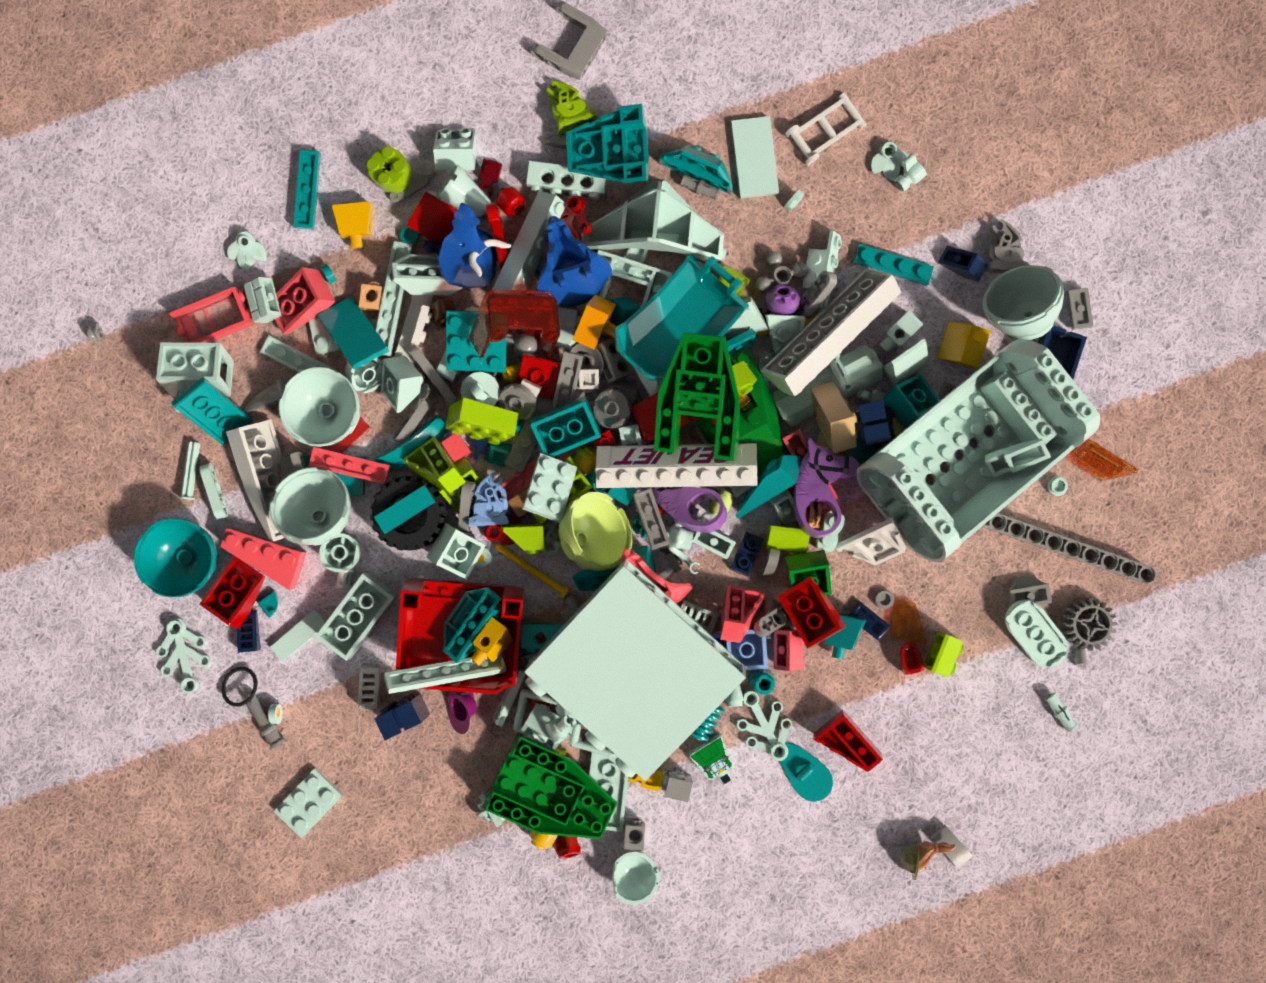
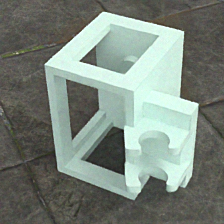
(186, 363)

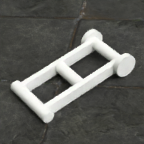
(795, 131)

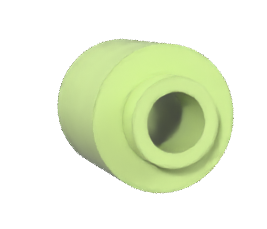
(727, 499)

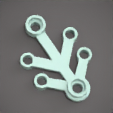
(182, 652)
(766, 728)

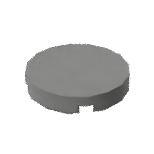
(518, 399)
(612, 408)

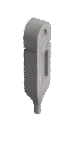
(415, 186)

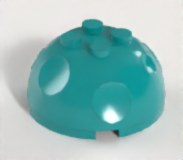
(175, 557)

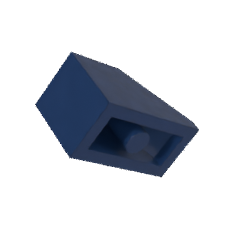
(963, 263)

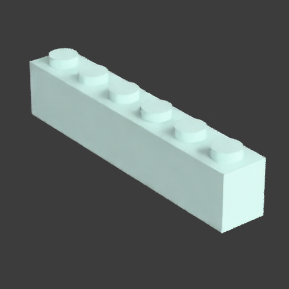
(529, 243)

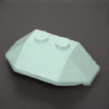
(421, 275)

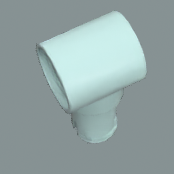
(559, 728)

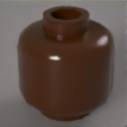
(439, 310)

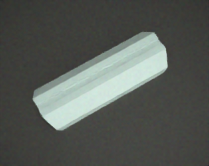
(860, 365)

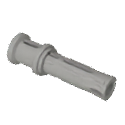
(268, 730)

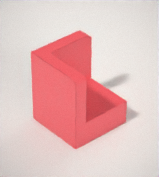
(456, 447)

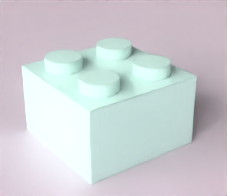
(456, 551)

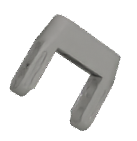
(585, 49)

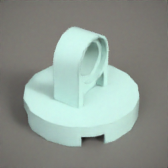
(481, 388)

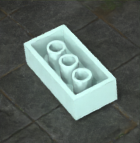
(356, 616)

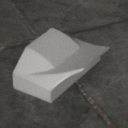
(1030, 589)

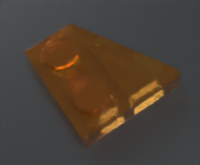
(906, 623)

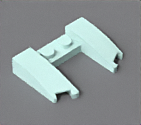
(635, 272)

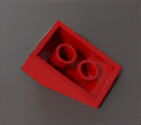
(234, 593)
(811, 612)

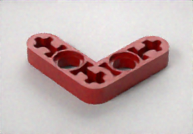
(496, 223)

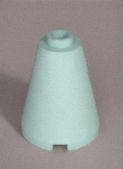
(461, 188)

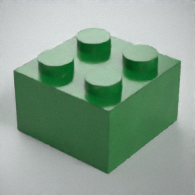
(809, 564)

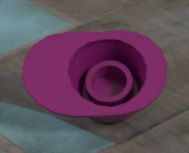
(460, 710)

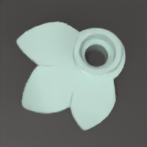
(888, 163)
(246, 253)

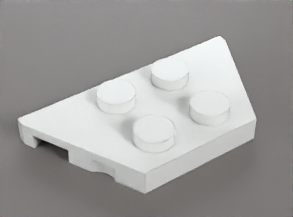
(875, 543)

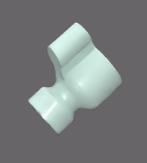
(912, 173)

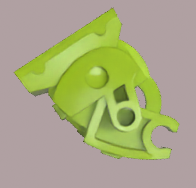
(570, 110)

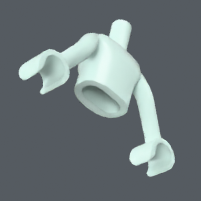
(682, 539)

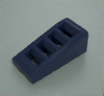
(255, 635)

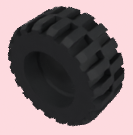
(435, 514)

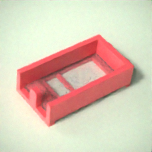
(213, 317)

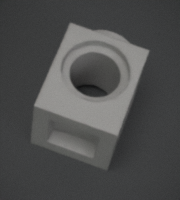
(634, 843)

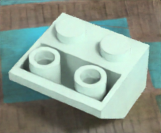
(455, 149)

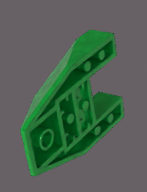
(699, 385)
(757, 419)

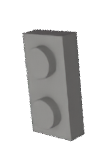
(1079, 308)

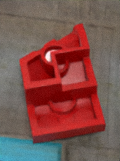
(432, 218)

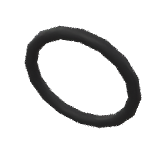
(252, 693)

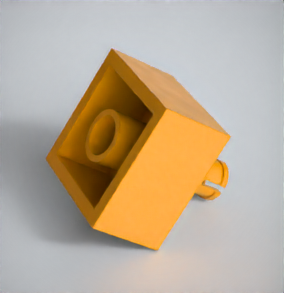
(595, 322)

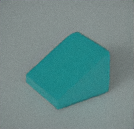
(499, 453)

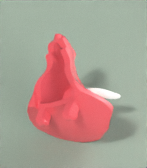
(675, 591)

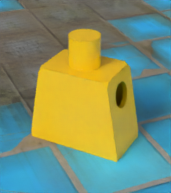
(354, 221)
(491, 642)

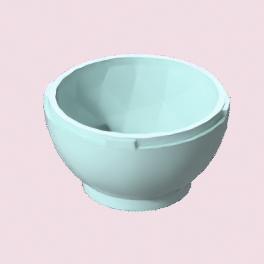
(1024, 301)

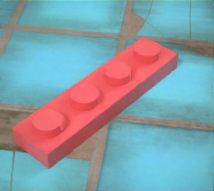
(349, 465)

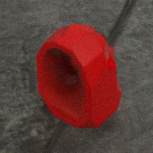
(910, 659)
(567, 847)

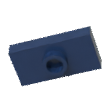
(874, 624)

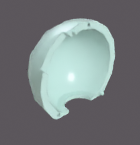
(635, 878)

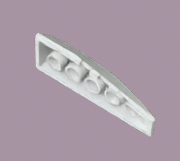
(258, 464)

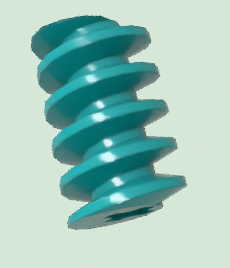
(700, 732)

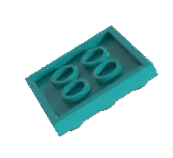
(460, 351)

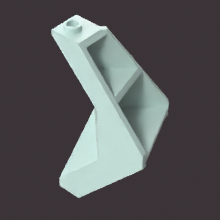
(656, 221)

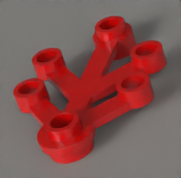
(573, 210)

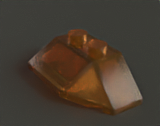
(1100, 461)

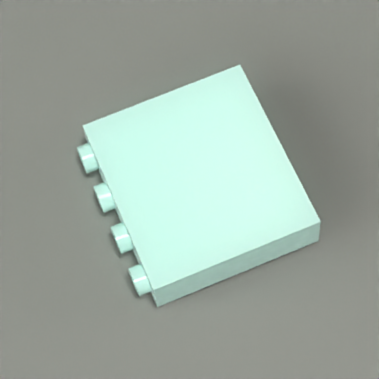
(634, 671)

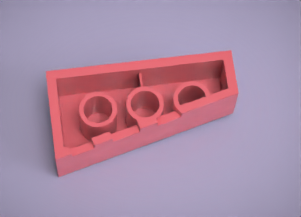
(272, 559)

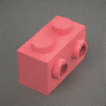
(788, 650)

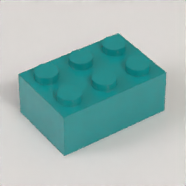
(565, 427)

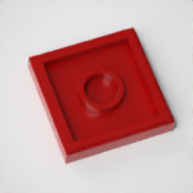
(541, 372)

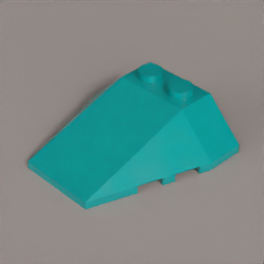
(611, 146)

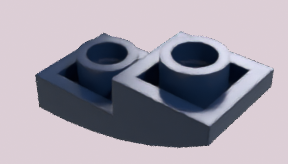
(746, 554)

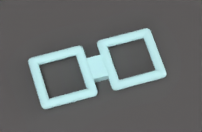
(574, 730)

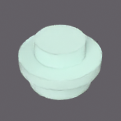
(1057, 486)

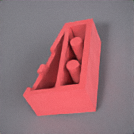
(739, 612)

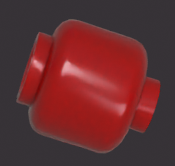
(510, 201)

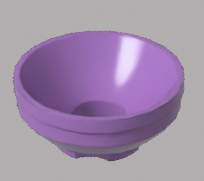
(780, 303)

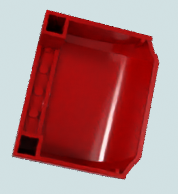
(422, 616)

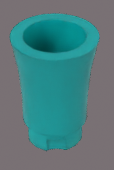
(756, 676)

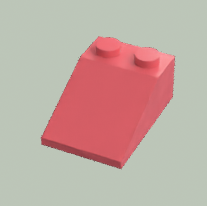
(302, 299)

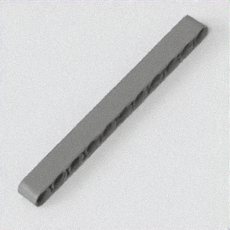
(1078, 552)

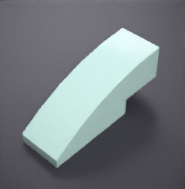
(1017, 457)

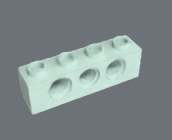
(539, 170)

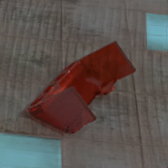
(516, 310)

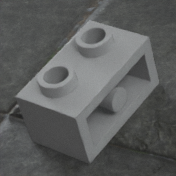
(677, 785)

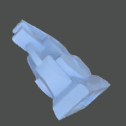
(488, 506)

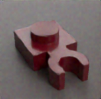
(489, 173)

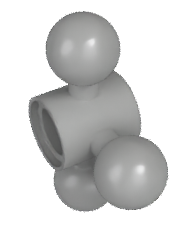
(774, 259)

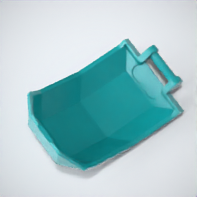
(687, 303)

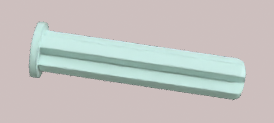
(190, 471)

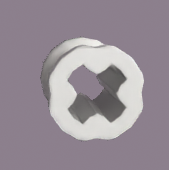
(344, 579)

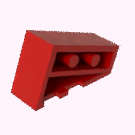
(849, 741)

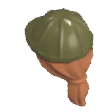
(918, 854)

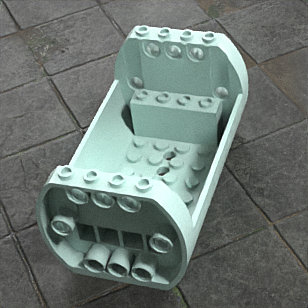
(1016, 394)

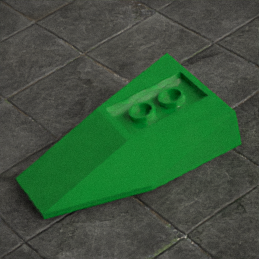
(548, 793)

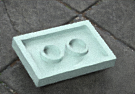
(549, 488)
(308, 802)

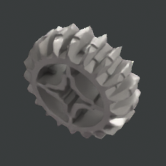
(1087, 631)

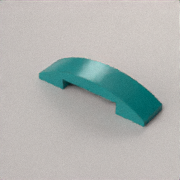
(395, 456)

